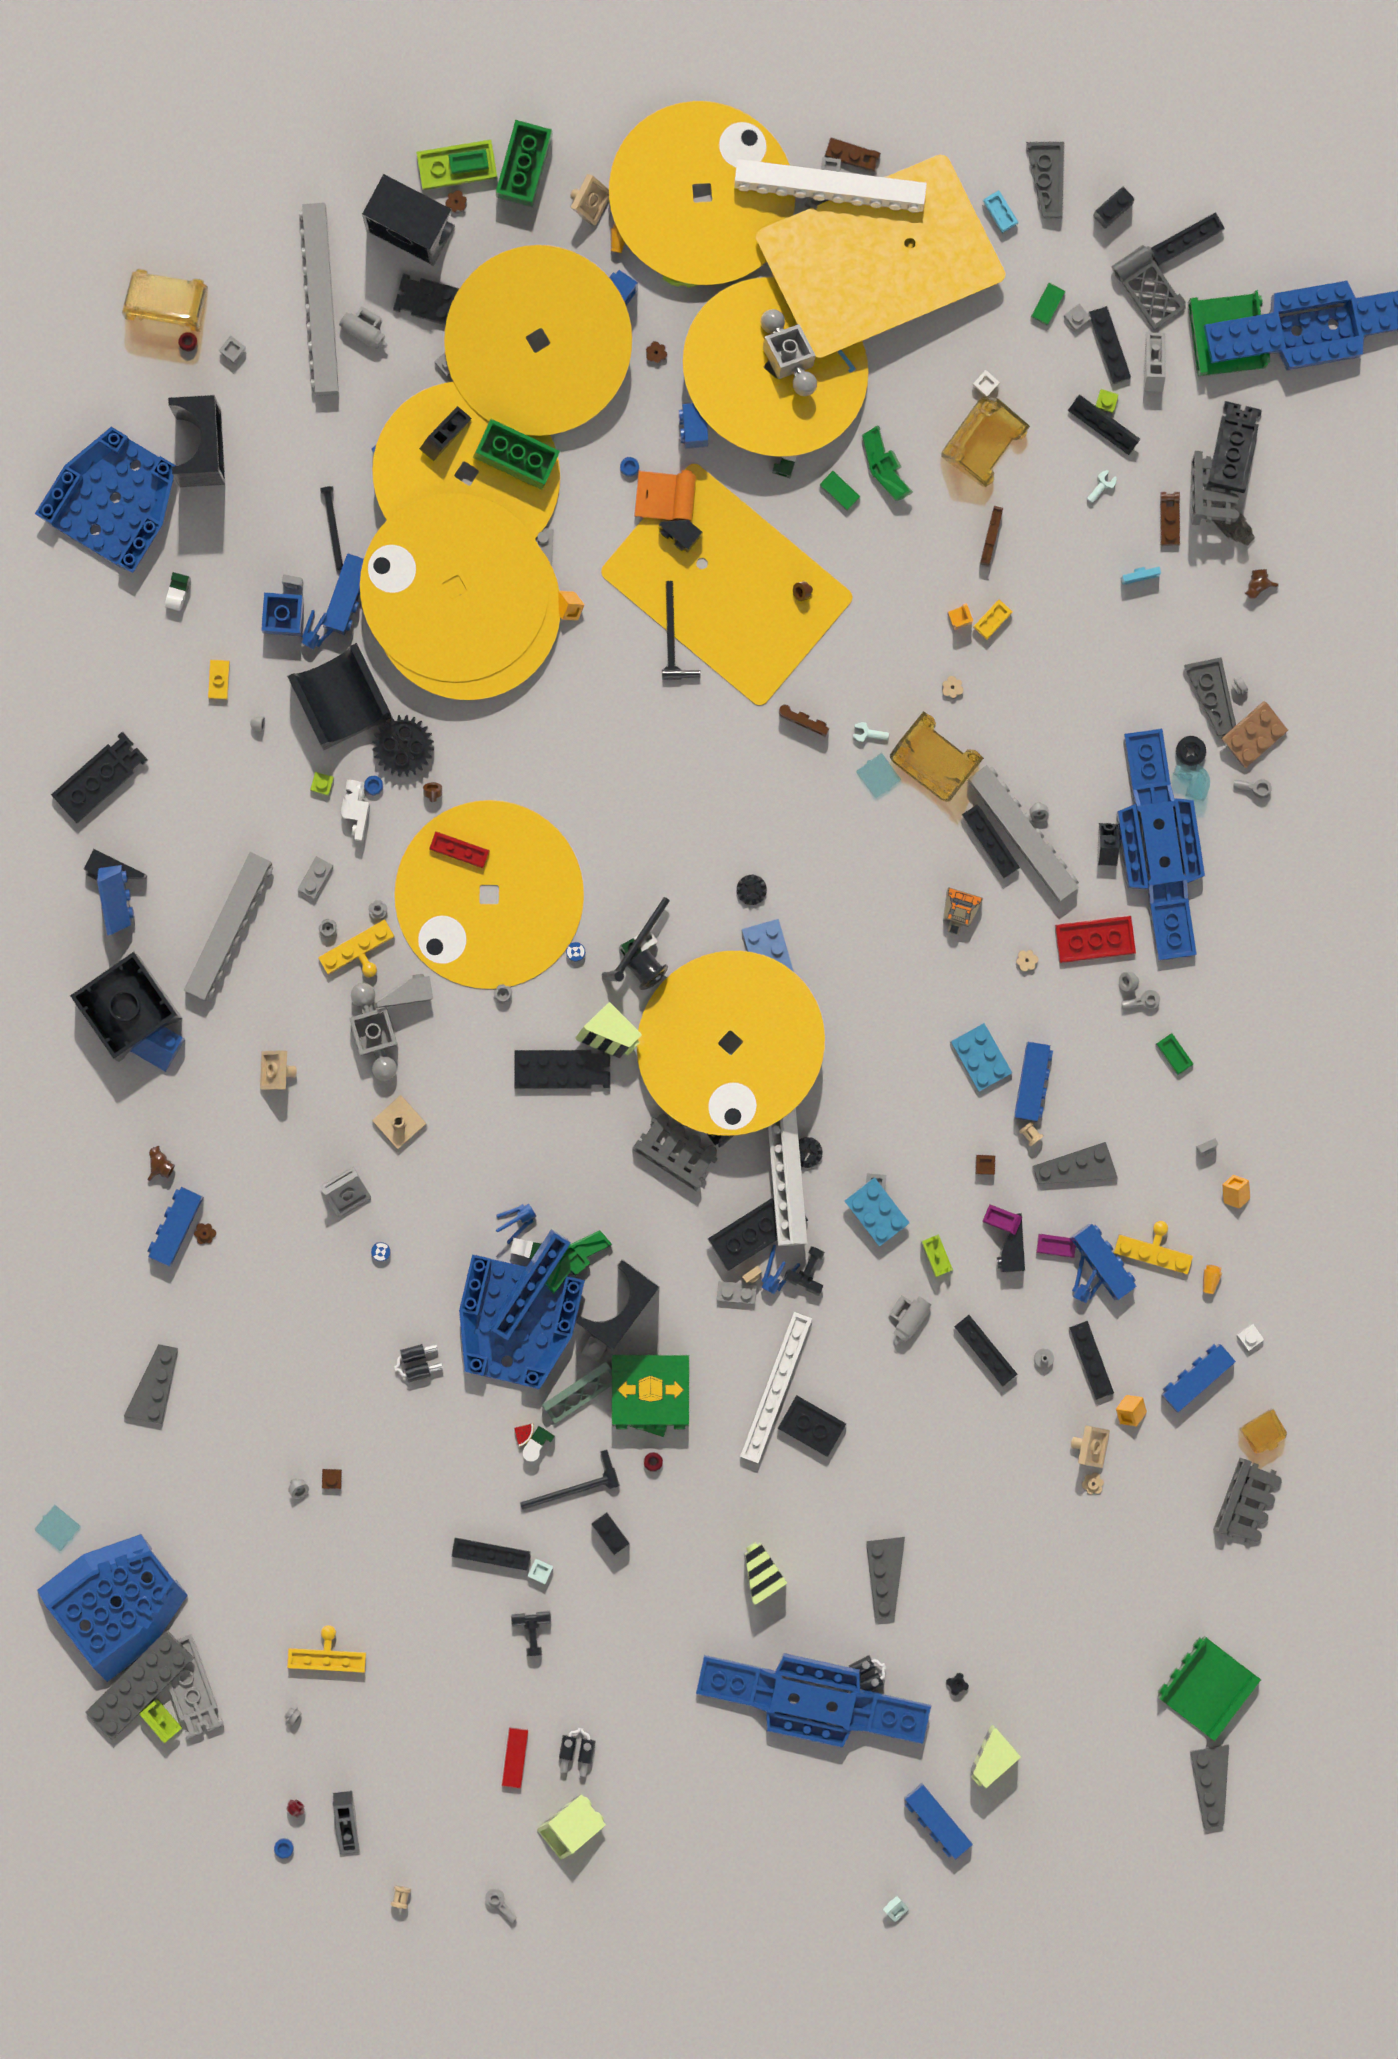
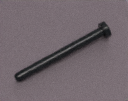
(332, 525)

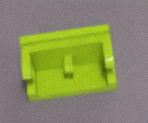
(936, 1255)
(160, 1720)

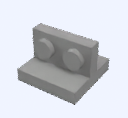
(345, 1191)

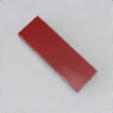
(459, 849)
(515, 1757)

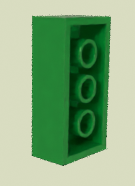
(524, 163)
(516, 454)

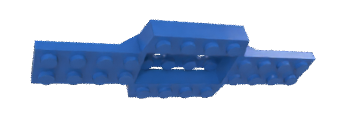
(1317, 342)
(1166, 885)
(809, 1717)

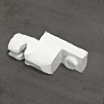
(355, 809)

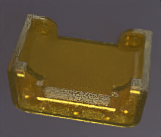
(165, 299)
(984, 439)
(934, 759)

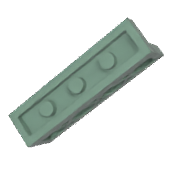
(572, 1390)

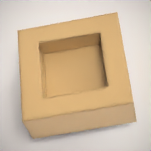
(752, 1275)

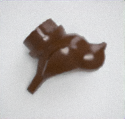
(1259, 583)
(159, 1164)

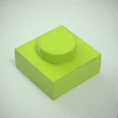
(1106, 401)
(322, 783)

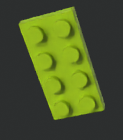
(436, 169)

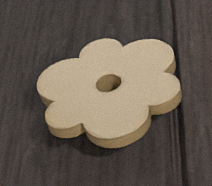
(951, 681)
(1032, 960)
(1087, 1483)

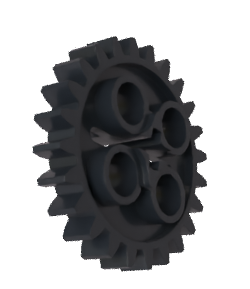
(389, 756)

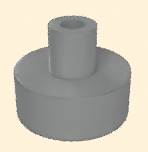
(1039, 812)
(1128, 981)
(1038, 1358)
(298, 1488)

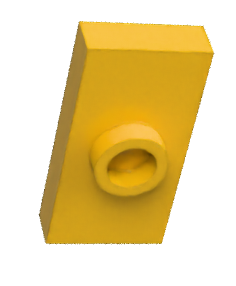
(992, 619)
(218, 679)

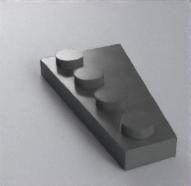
(1048, 171)
(1212, 688)
(1082, 1165)
(152, 1392)
(885, 1569)
(1211, 1780)

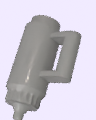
(362, 330)
(911, 1319)

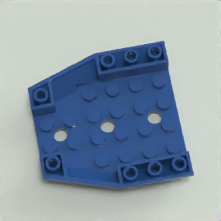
(84, 492)
(533, 1346)
(86, 1591)

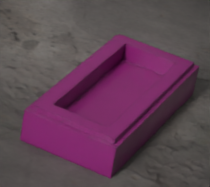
(1002, 1219)
(1055, 1245)

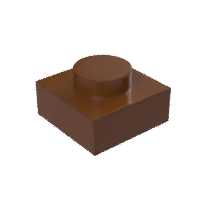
(985, 1164)
(332, 1478)

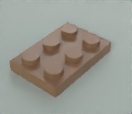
(1254, 734)

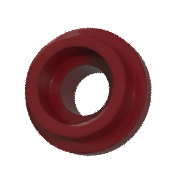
(187, 335)
(648, 1466)
(295, 1808)

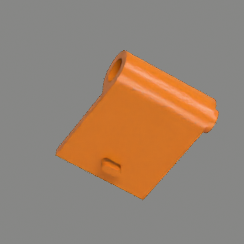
(668, 495)

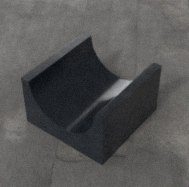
(408, 219)
(207, 464)
(340, 697)
(125, 1006)
(613, 1330)

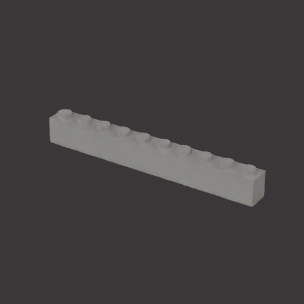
(320, 299)

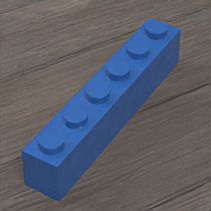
(529, 1284)

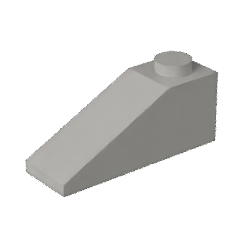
(1154, 362)
(412, 991)

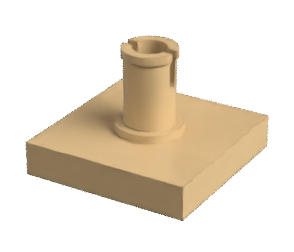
(590, 199)
(275, 1070)
(399, 1122)
(1091, 1446)

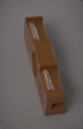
(991, 536)

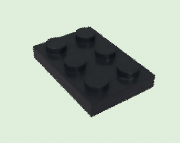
(811, 1425)

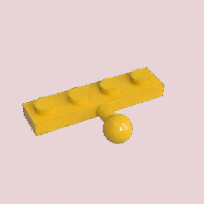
(357, 948)
(1153, 1252)
(326, 1658)

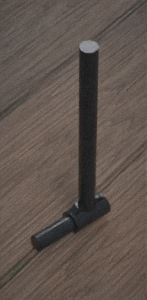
(671, 671)
(618, 974)
(609, 1479)

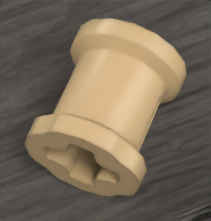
(1031, 1133)
(400, 1903)

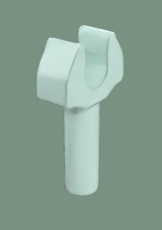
(1101, 486)
(869, 733)

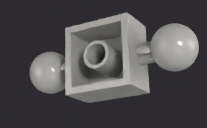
(789, 352)
(373, 1031)

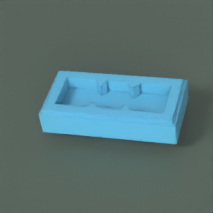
(1000, 211)
(1140, 574)

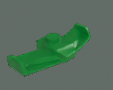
(883, 465)
(576, 1258)

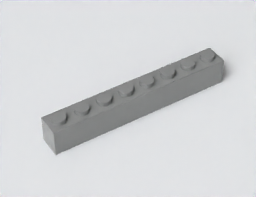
(1023, 833)
(227, 926)

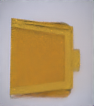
(1264, 1432)

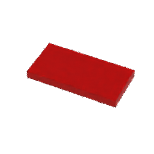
(1095, 939)

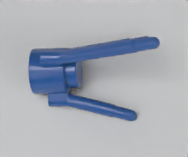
(312, 638)
(525, 1214)
(772, 1282)
(1083, 1292)

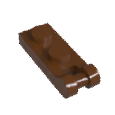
(852, 154)
(1170, 519)
(803, 720)

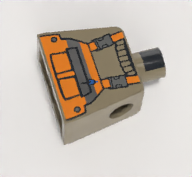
(960, 909)

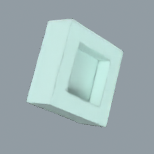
(540, 1571)
(895, 1908)

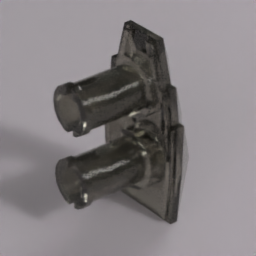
(1237, 530)

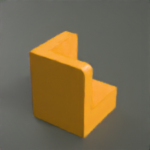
(569, 605)
(960, 617)
(1236, 1191)
(1131, 1410)

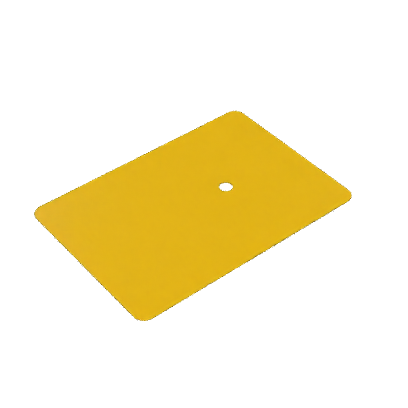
(856, 278)
(742, 605)

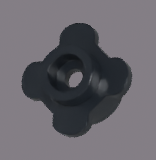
(952, 1683)

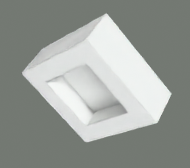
(986, 383)
(1250, 1337)

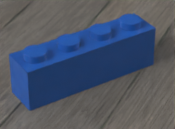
(345, 596)
(1032, 1080)
(175, 1226)
(1101, 1258)
(1198, 1378)
(938, 1821)

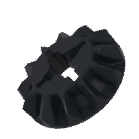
(1191, 741)
(753, 898)
(815, 1147)

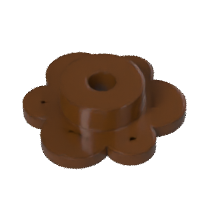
(457, 196)
(656, 347)
(210, 1233)

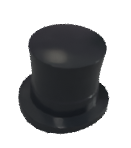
(647, 969)

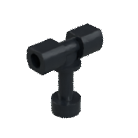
(805, 1278)
(532, 1622)

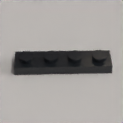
(1187, 239)
(1109, 345)
(1104, 424)
(990, 841)
(985, 1350)
(1091, 1360)
(490, 1554)

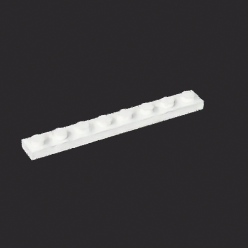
(776, 1387)

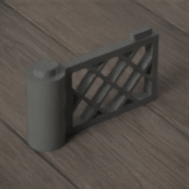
(1138, 263)

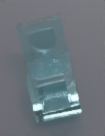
(1199, 780)

